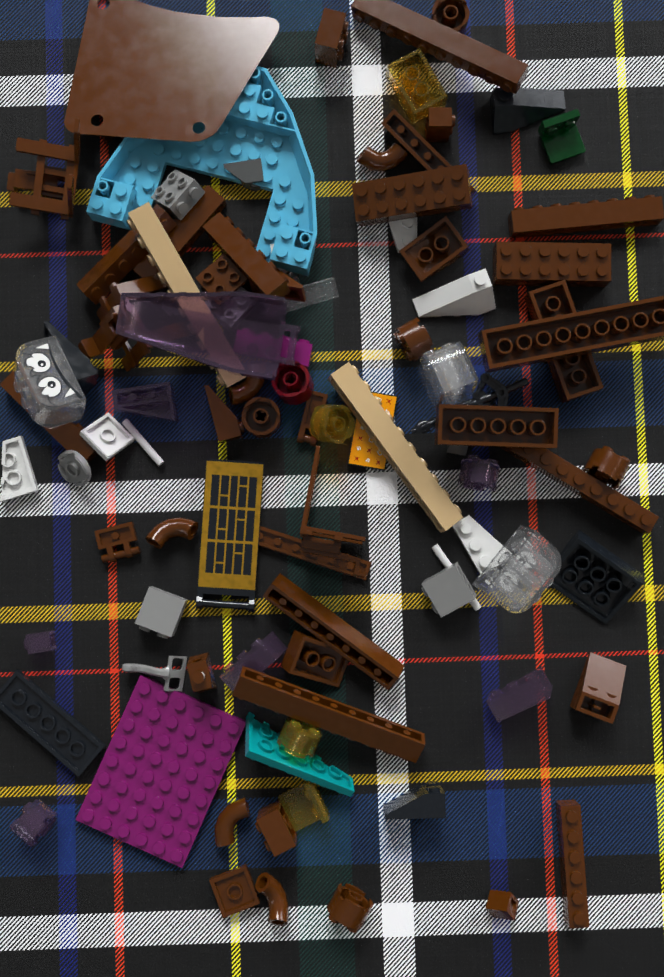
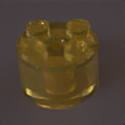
(331, 423)
(299, 738)

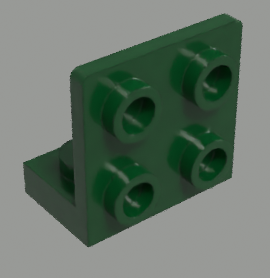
(561, 137)

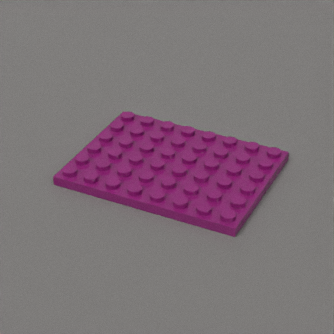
(161, 771)

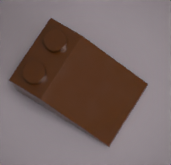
(434, 249)
(313, 659)

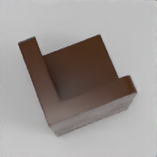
(502, 904)

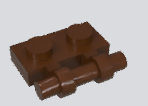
(114, 536)

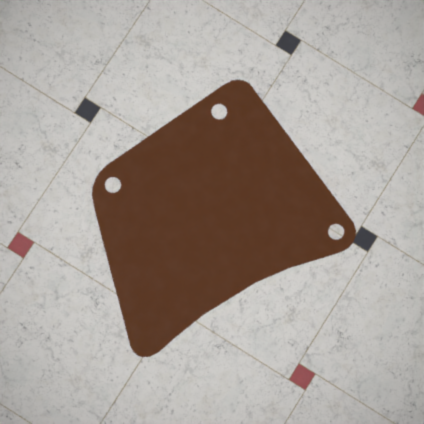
(162, 70)

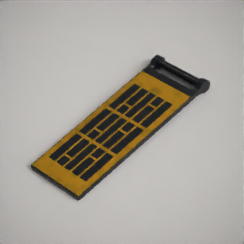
(230, 532)

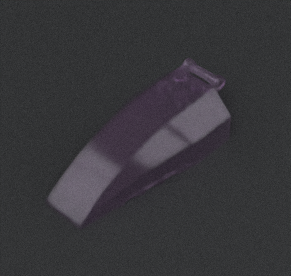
(219, 329)

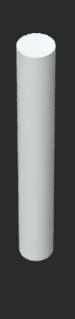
(143, 443)

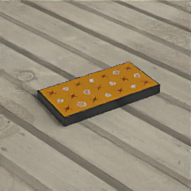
(363, 450)

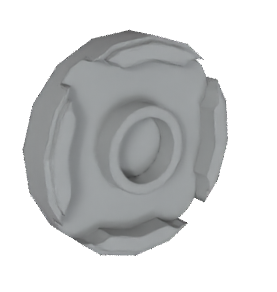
(74, 468)

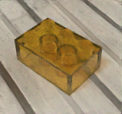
(415, 85)

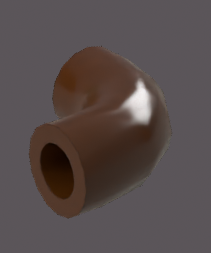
(382, 160)
(245, 391)
(171, 528)
(228, 819)
(276, 898)

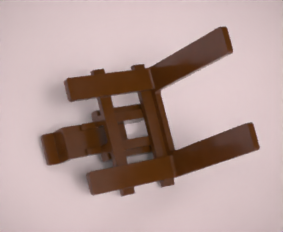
(45, 179)
(108, 315)
(321, 546)

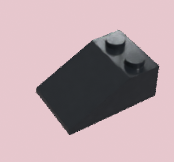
(418, 803)

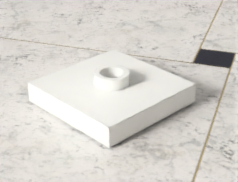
(107, 436)

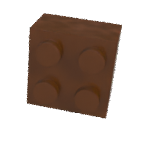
(331, 37)
(276, 828)

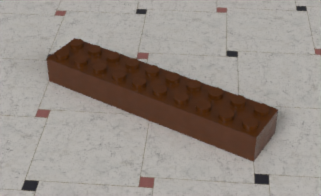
(572, 334)

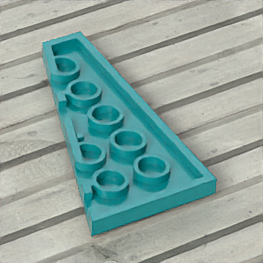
(263, 747)

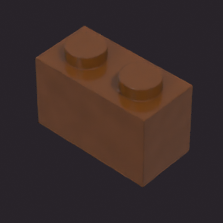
(439, 124)

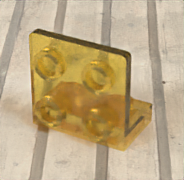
(304, 805)

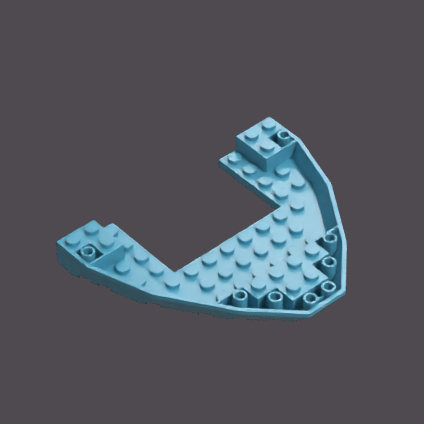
(254, 129)

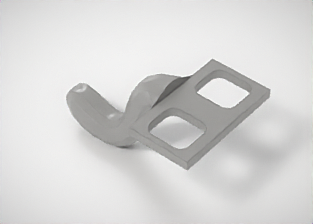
(166, 673)

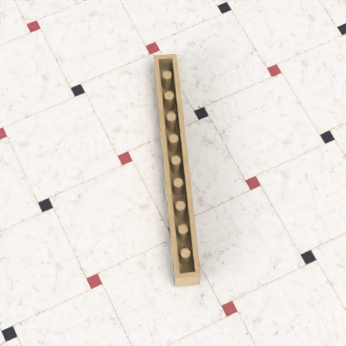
(168, 262)
(395, 447)

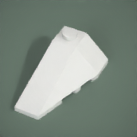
(464, 296)

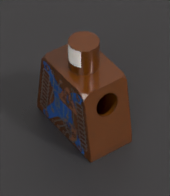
(201, 673)

